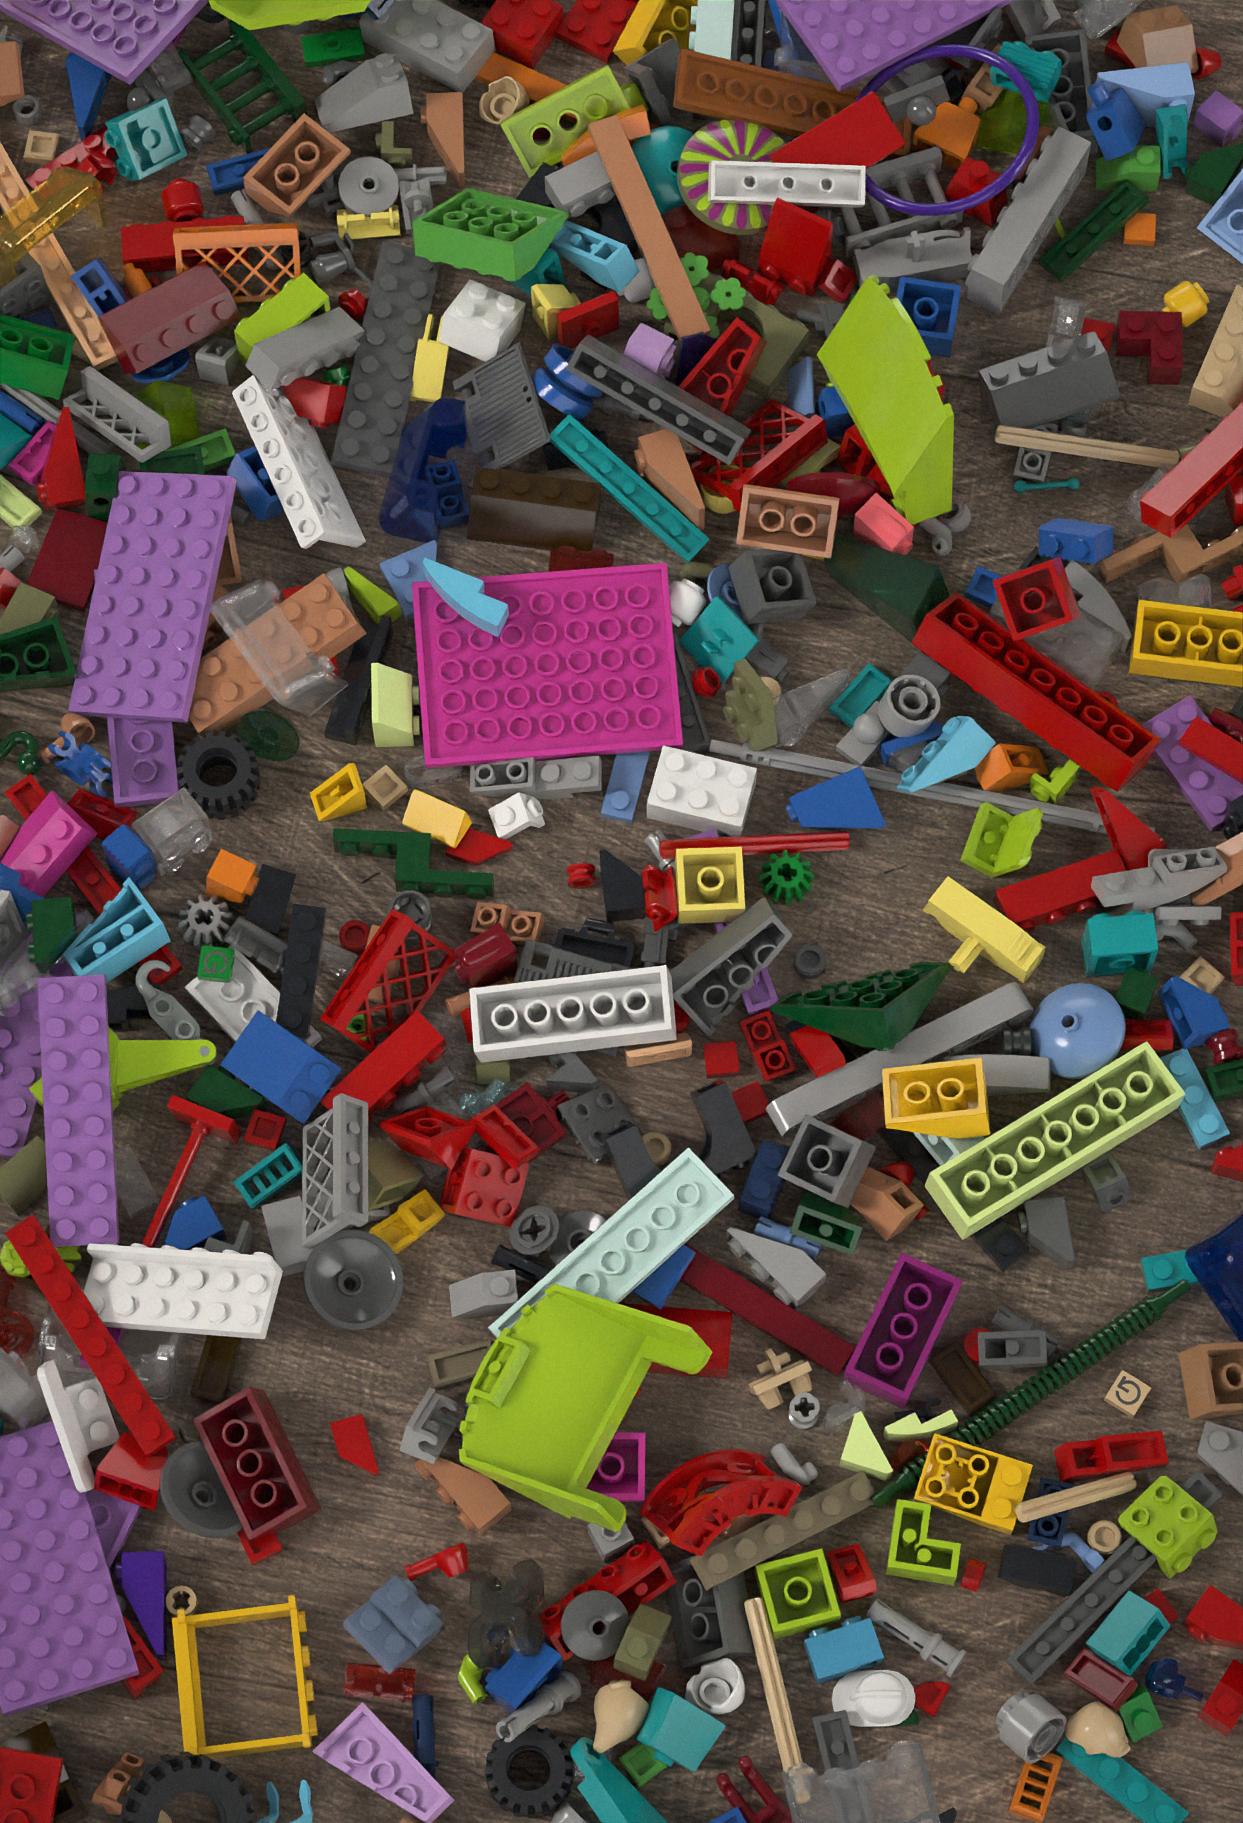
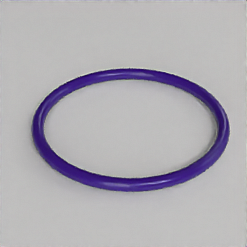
(1012, 171)

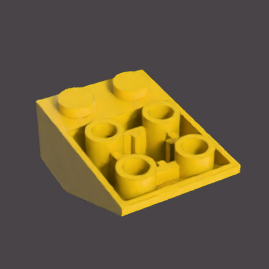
(973, 1483)

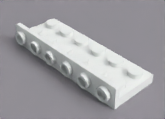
(297, 467)
(183, 1289)

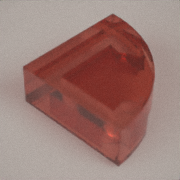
(907, 1452)

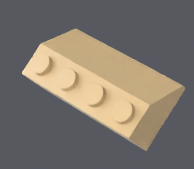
(1220, 379)

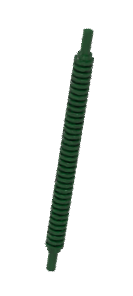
(1045, 1383)

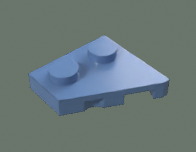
(404, 570)

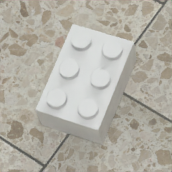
(701, 792)

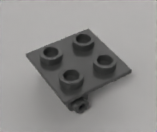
(593, 1115)

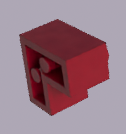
(1155, 337)

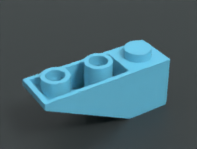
(954, 752)

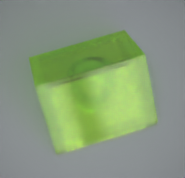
(1006, 122)
(174, 405)

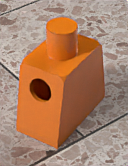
(953, 130)

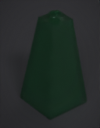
(888, 583)

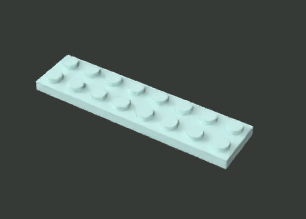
(635, 1237)

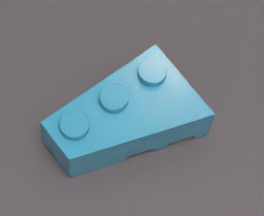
(118, 937)

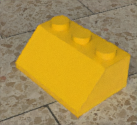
(654, 24)

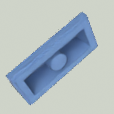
(801, 388)

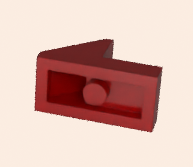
(851, 1573)

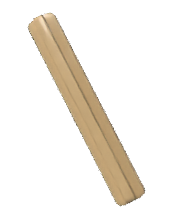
(1075, 1497)

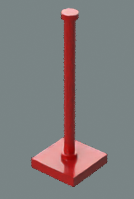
(202, 1123)

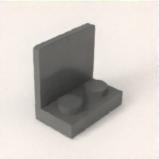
(656, 80)
(25, 291)

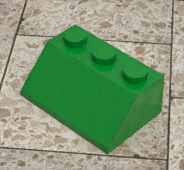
(34, 356)

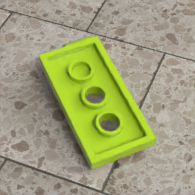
(588, 98)

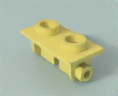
(360, 227)

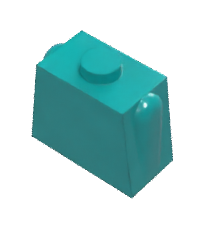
(678, 1730)

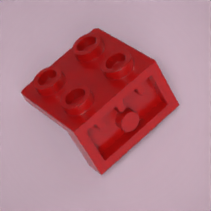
(484, 1187)

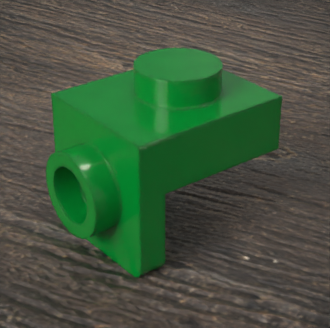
(1139, 1715)

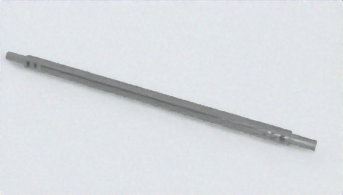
(890, 780)

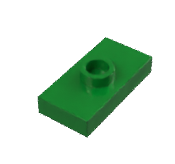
(333, 47)

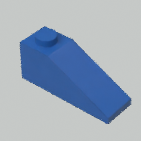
(88, 89)
(99, 286)

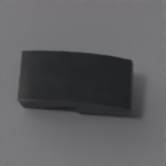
(1038, 1569)

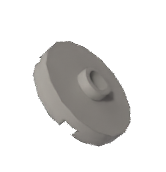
(367, 201)

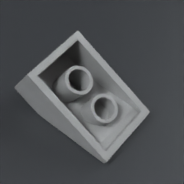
(366, 95)

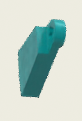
(608, 1790)

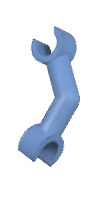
(1089, 1556)

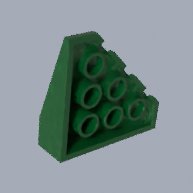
(869, 1010)

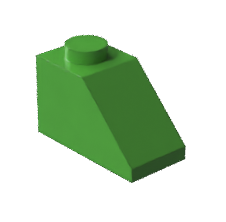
(1139, 167)

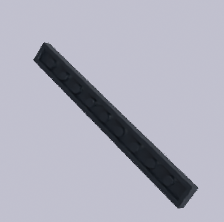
(996, 1238)

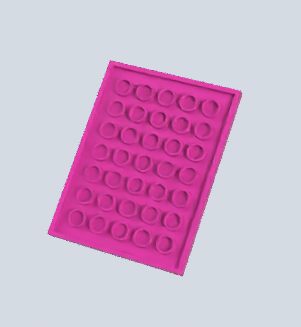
(571, 675)

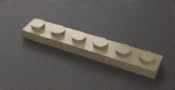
(782, 1532)

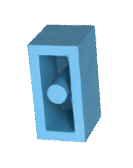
(843, 1649)

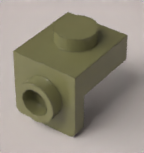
(386, 145)

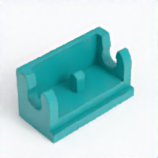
(1172, 138)

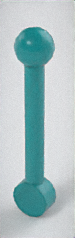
(1020, 486)

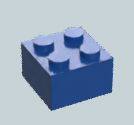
(933, 311)

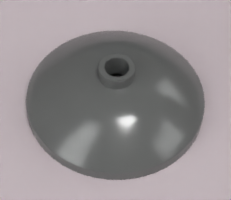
(369, 1266)
(192, 1474)

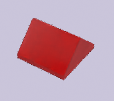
(430, 1134)

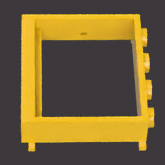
(190, 1687)

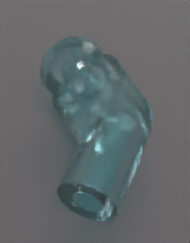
(477, 1102)

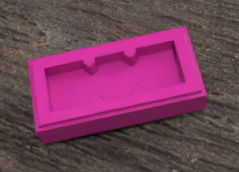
(32, 457)

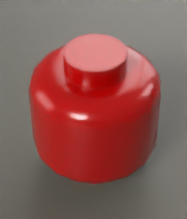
(182, 200)

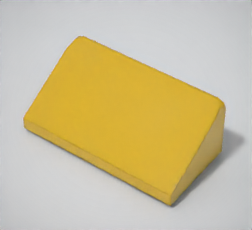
(436, 817)

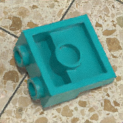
(145, 140)

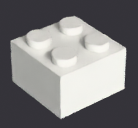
(481, 321)

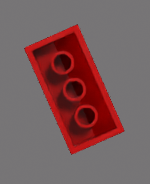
(710, 1326)

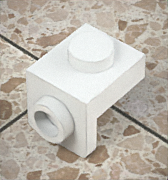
(516, 815)

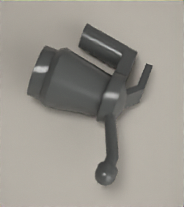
(329, 266)

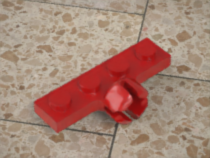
(90, 155)

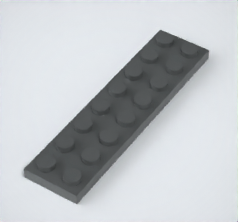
(385, 361)

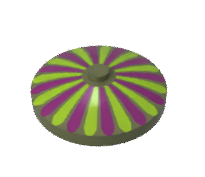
(725, 142)

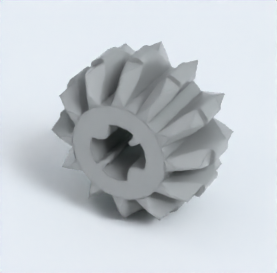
(206, 911)

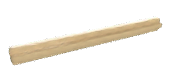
(1086, 447)
(773, 1682)

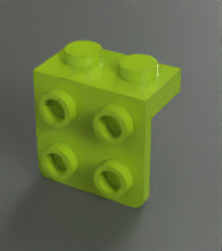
(1000, 840)
(1169, 1525)

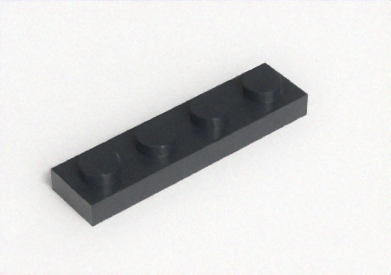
(301, 969)

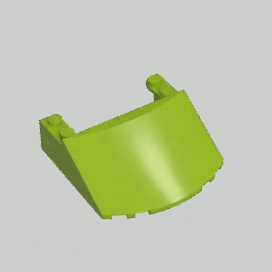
(894, 401)
(559, 1392)

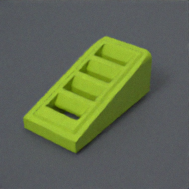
(371, 597)

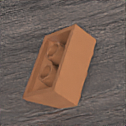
(294, 167)
(787, 521)

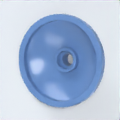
(1092, 1038)

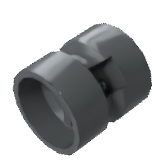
(417, 908)

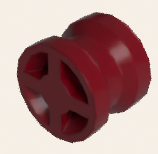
(1225, 1047)

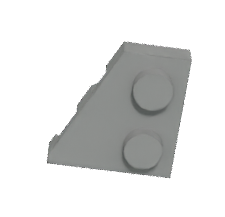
(1223, 1451)

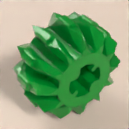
(798, 874)

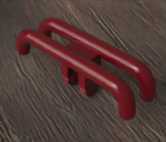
(771, 1813)

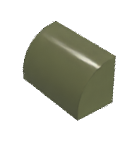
(24, 1176)

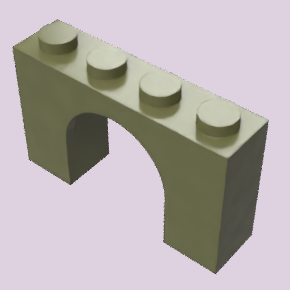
(784, 337)

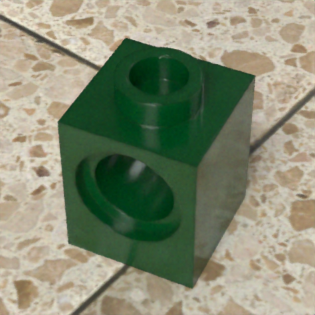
(1136, 992)

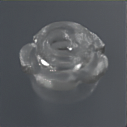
(24, 538)

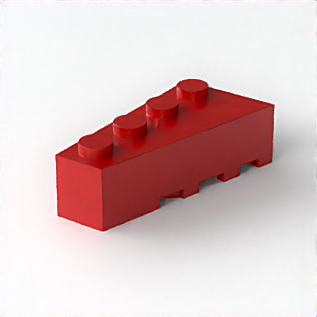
(725, 368)

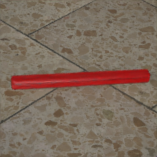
(763, 843)

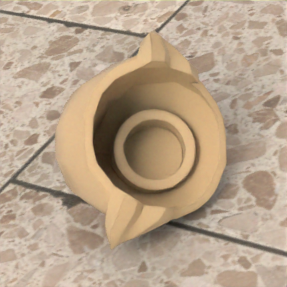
(618, 1714)

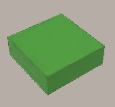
(641, 1764)

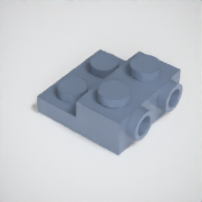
(394, 1623)

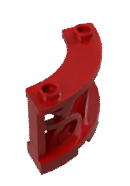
(697, 1521)

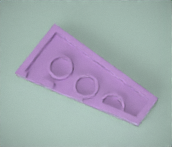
(382, 1763)

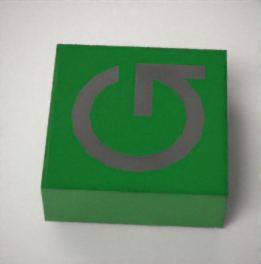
(216, 964)

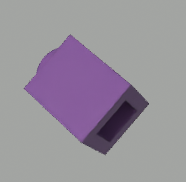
(1219, 119)

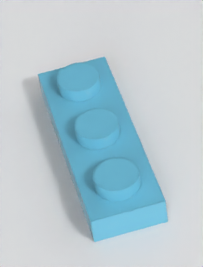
(1197, 1105)

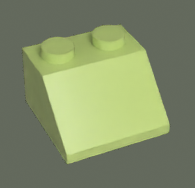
(393, 707)

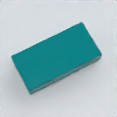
(860, 695)

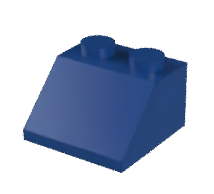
(522, 1676)

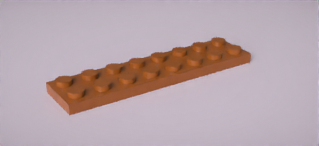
(762, 96)

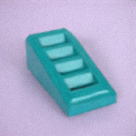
(265, 1165)

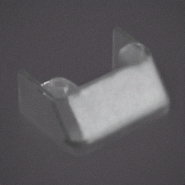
(275, 648)

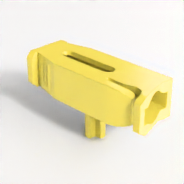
(983, 932)

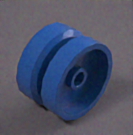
(562, 387)

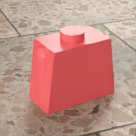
(883, 526)

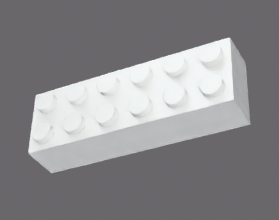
(572, 1014)

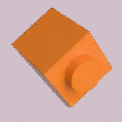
(1010, 767)
(231, 878)

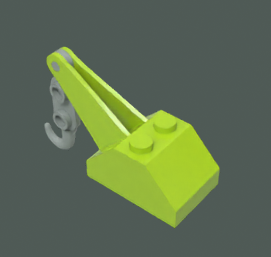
(148, 1061)

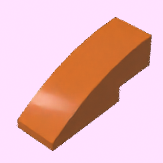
(633, 122)

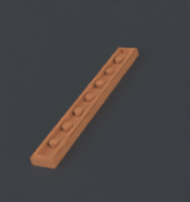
(648, 227)

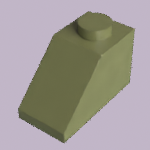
(27, 608)
(641, 1642)

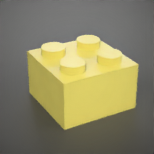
(709, 884)

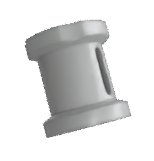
(812, 1405)

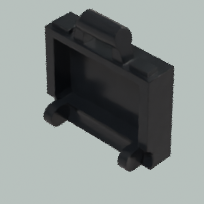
(596, 947)

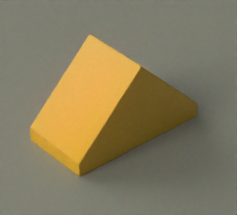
(339, 795)

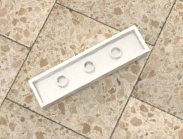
(791, 182)

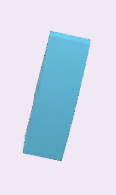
(467, 597)

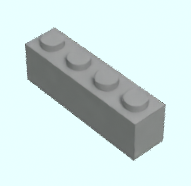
(304, 348)

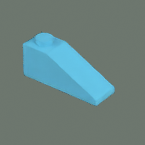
(596, 255)

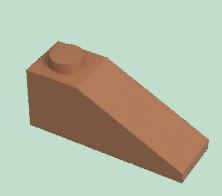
(446, 130)

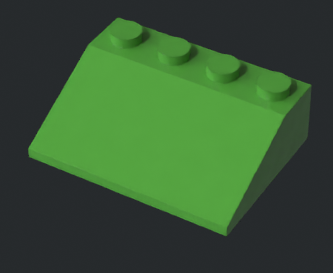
(487, 233)

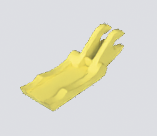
(429, 366)

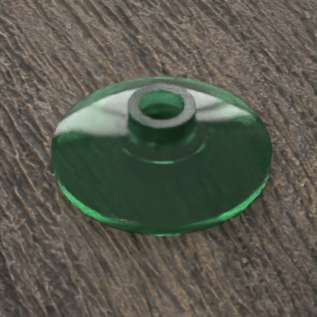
(268, 735)

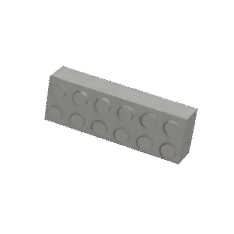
(1027, 219)

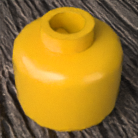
(1189, 300)

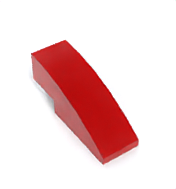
(1110, 1455)

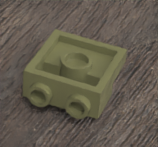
(751, 708)

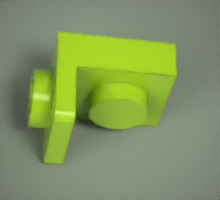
(1059, 783)

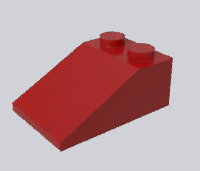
(795, 248)

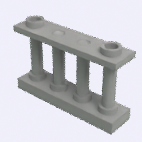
(897, 174)

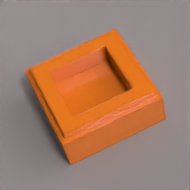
(1140, 230)

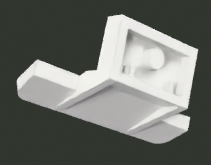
(80, 1419)

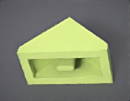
(864, 1452)

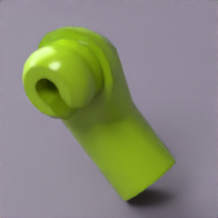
(469, 1678)

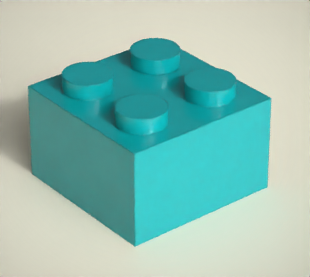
(1119, 943)

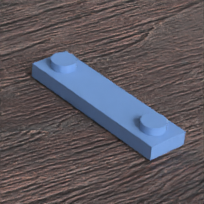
(625, 786)

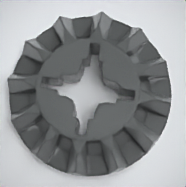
(525, 1225)

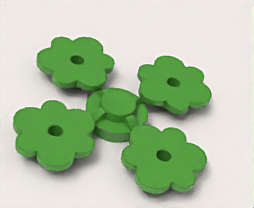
(718, 295)

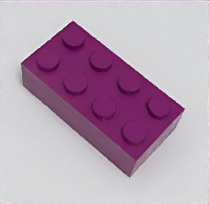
(902, 1330)

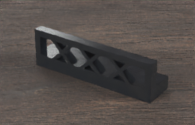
(354, 700)

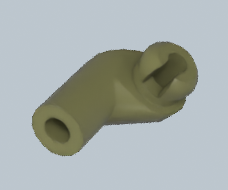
(696, 570)

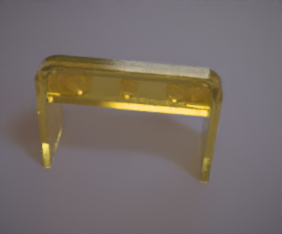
(45, 211)

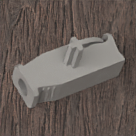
(924, 256)

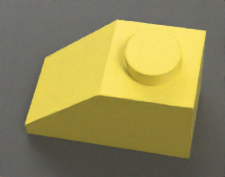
(547, 303)

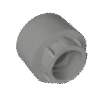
(908, 706)
(1030, 1726)

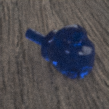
(1164, 1680)

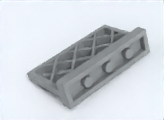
(347, 1174)

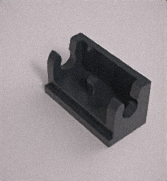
(270, 898)

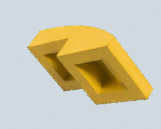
(409, 1222)

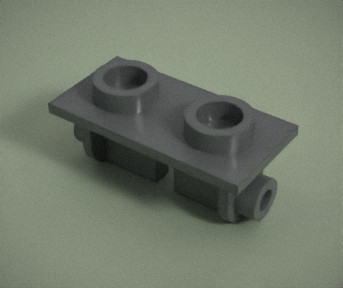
(257, 943)

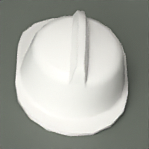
(874, 1697)

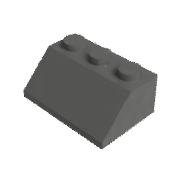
(708, 1622)

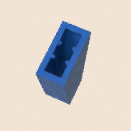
(837, 803)

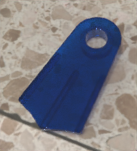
(691, 352)

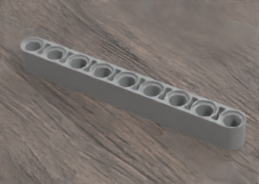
(922, 1046)

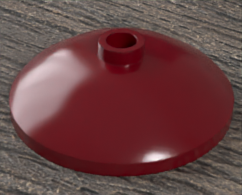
(849, 488)

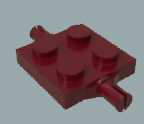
(533, 1117)

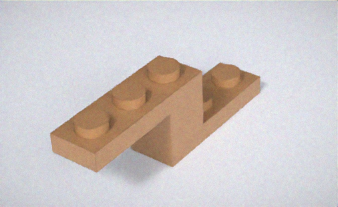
(1180, 554)

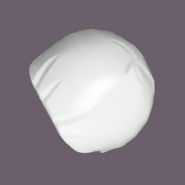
(717, 1687)

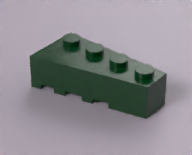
(35, 657)

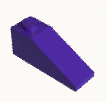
(145, 1585)

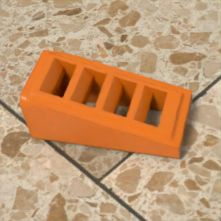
(1028, 1812)

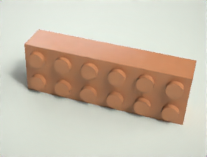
(228, 685)

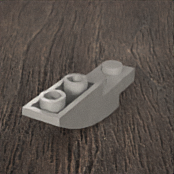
(537, 778)
(1166, 881)

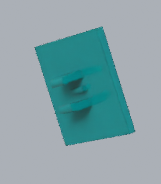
(719, 639)

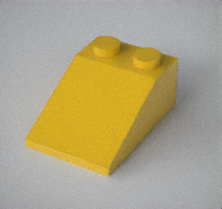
(938, 1098)

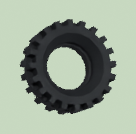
(182, 1775)

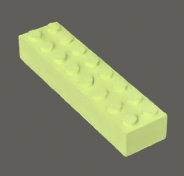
(1054, 1140)

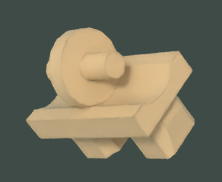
(795, 1374)

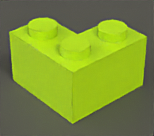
(914, 1554)

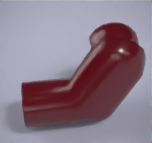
(1230, 724)

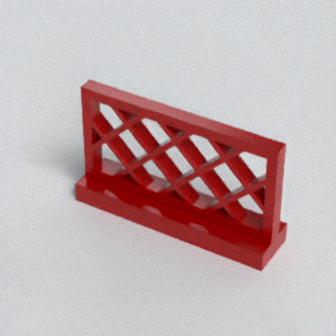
(772, 464)
(372, 966)

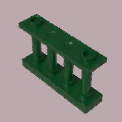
(256, 61)

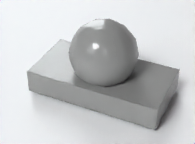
(864, 737)

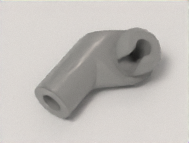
(941, 536)
(1178, 932)

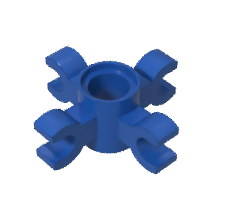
(82, 763)

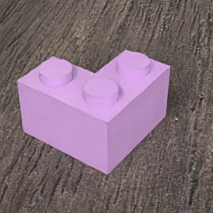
(652, 350)

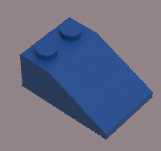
(281, 1066)

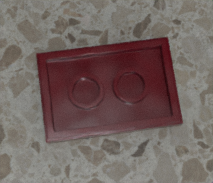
(69, 559)

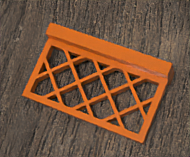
(241, 236)

